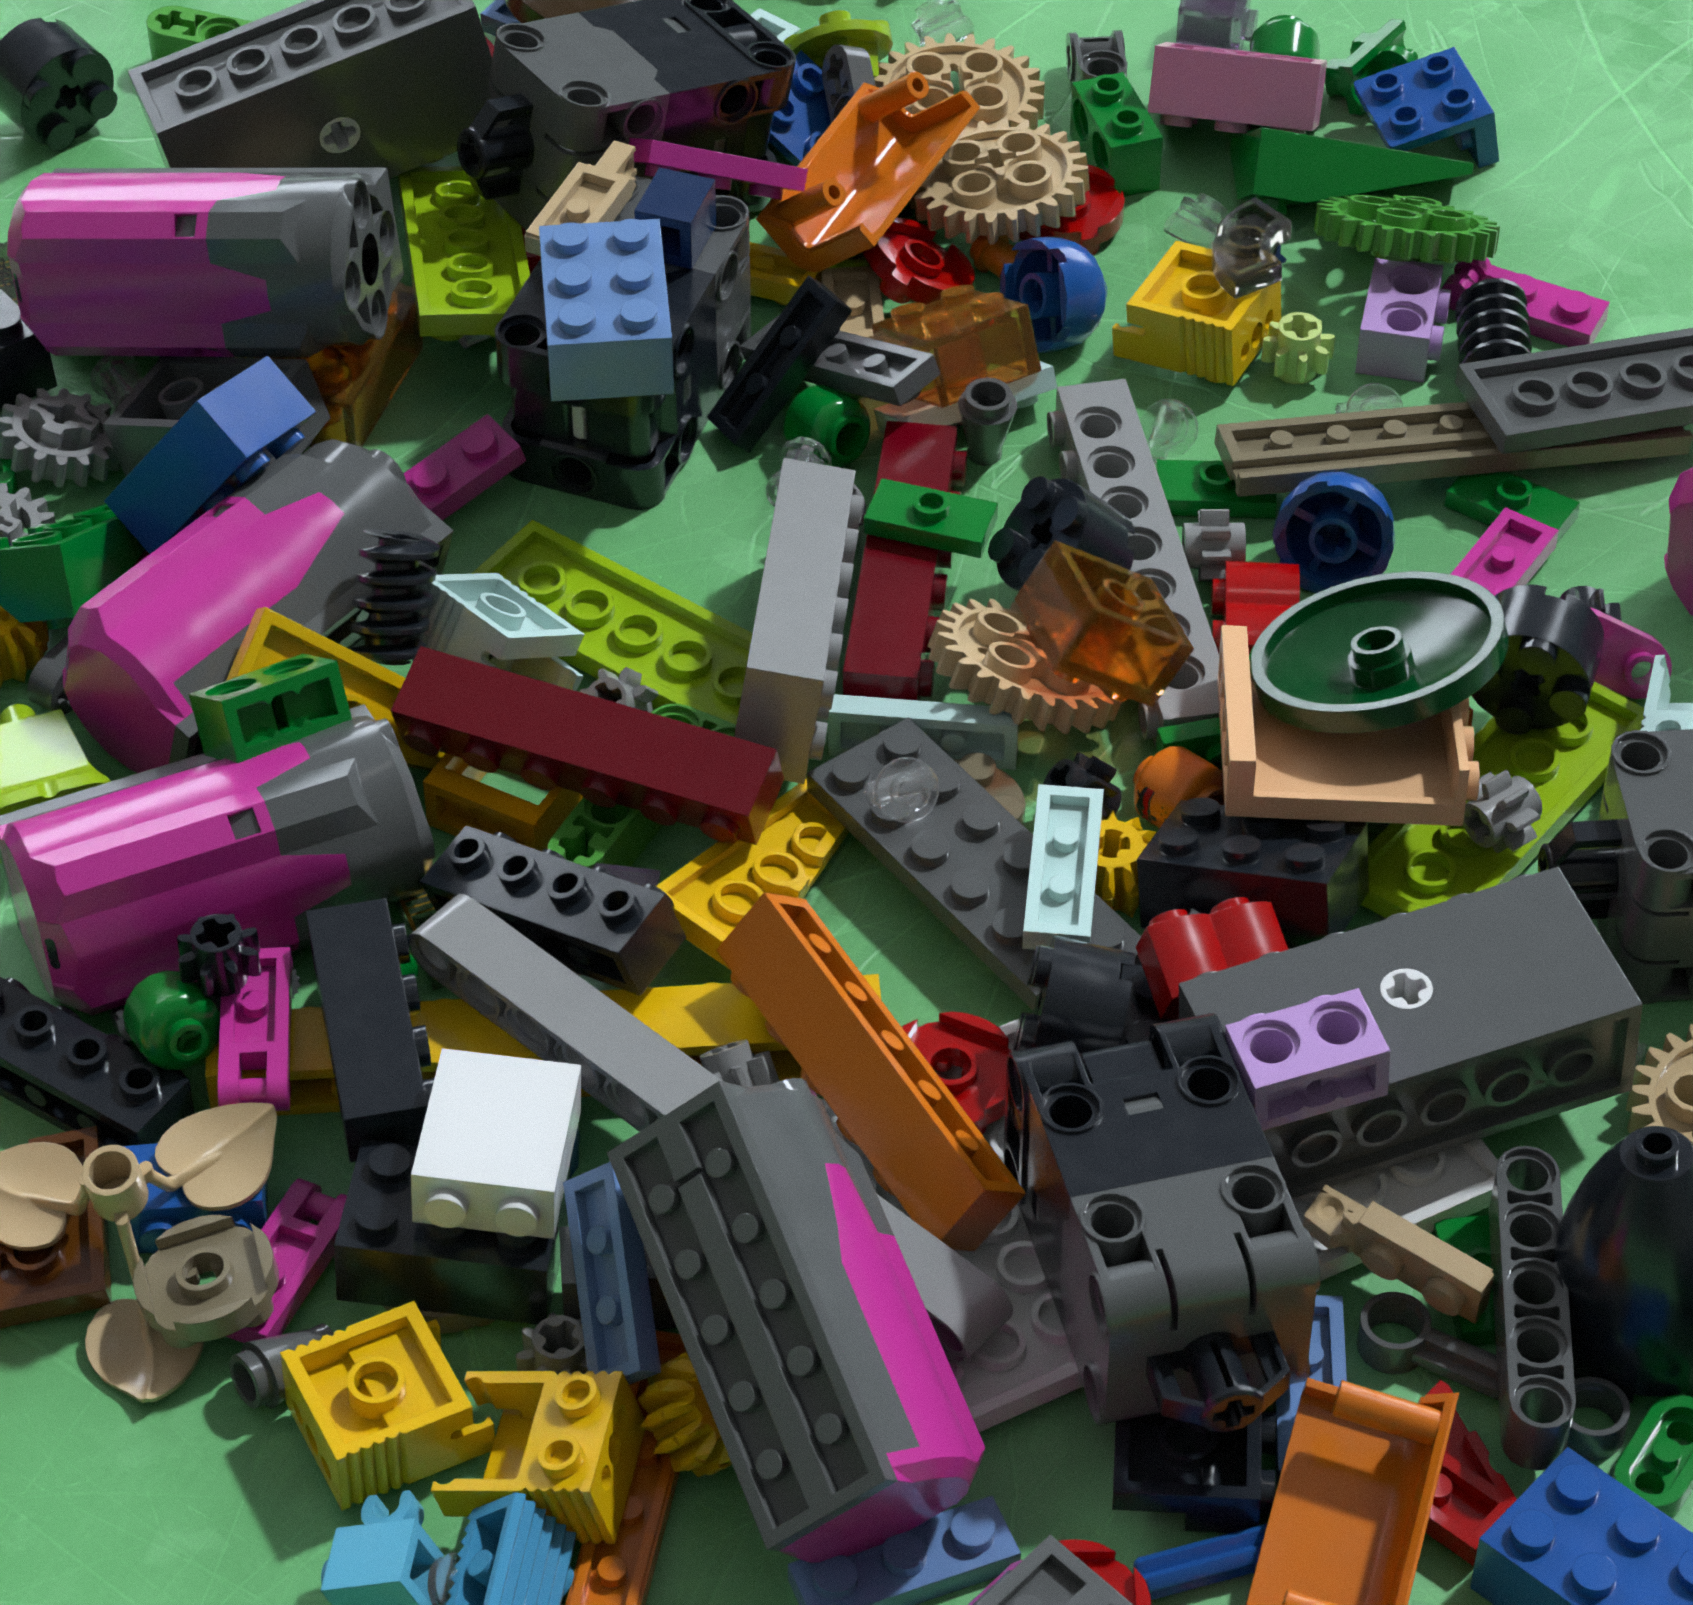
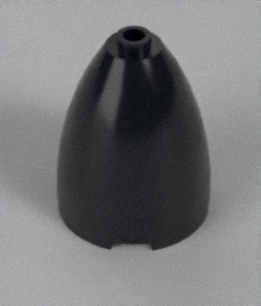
(1631, 1265)

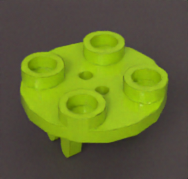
(839, 29)

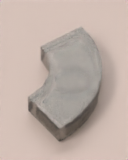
(1245, 248)

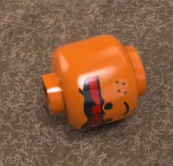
(1172, 777)

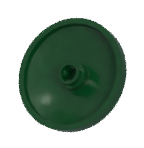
(1379, 652)

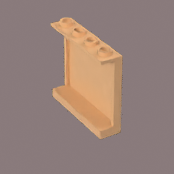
(1379, 776)

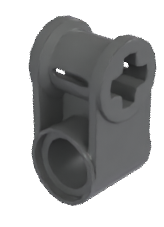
(1095, 55)

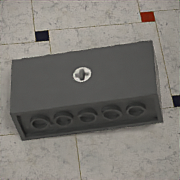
(322, 88)
(1489, 1015)

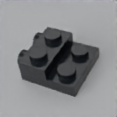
(1195, 1471)

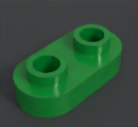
(1658, 1461)

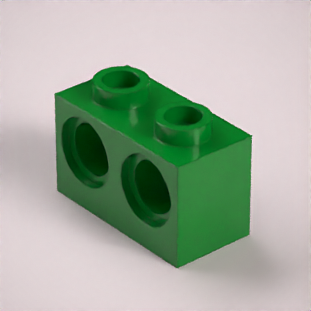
(1117, 132)
(269, 707)

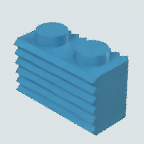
(513, 1556)

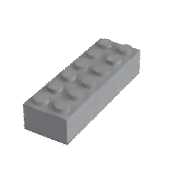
(801, 614)

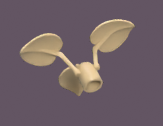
(216, 1158)

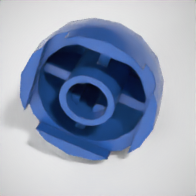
(1061, 289)
(1334, 530)

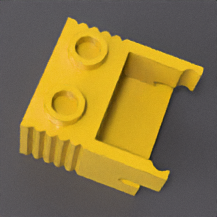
(1193, 321)
(381, 1405)
(559, 1442)

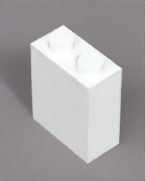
(496, 1143)

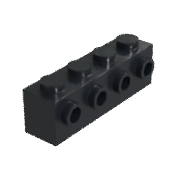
(569, 910)
(369, 1022)
(82, 1075)

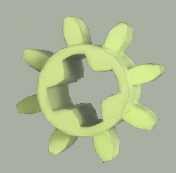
(1298, 348)

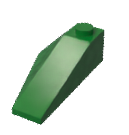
(1302, 169)
(64, 565)

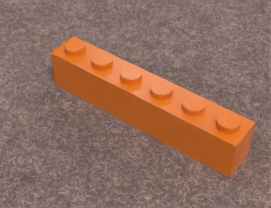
(869, 1072)

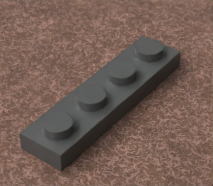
(866, 367)

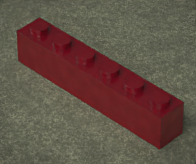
(900, 579)
(588, 746)

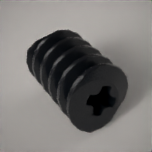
(1492, 321)
(394, 596)

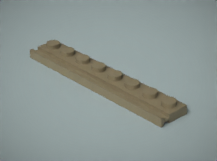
(1404, 447)

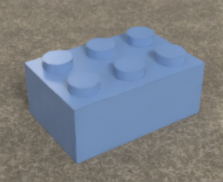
(606, 310)

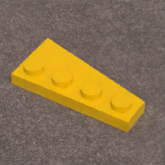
(278, 638)
(729, 878)

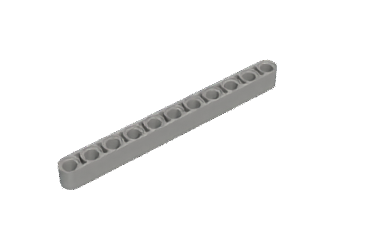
(648, 1077)

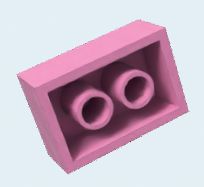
(1235, 88)

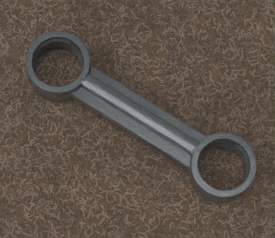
(1477, 1368)

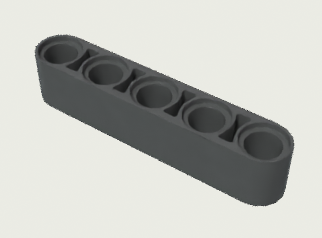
(1530, 1310)

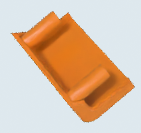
(864, 171)
(1352, 1497)

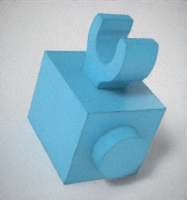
(383, 1558)

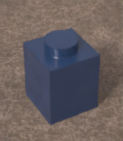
(685, 212)

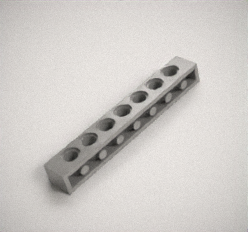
(1111, 458)

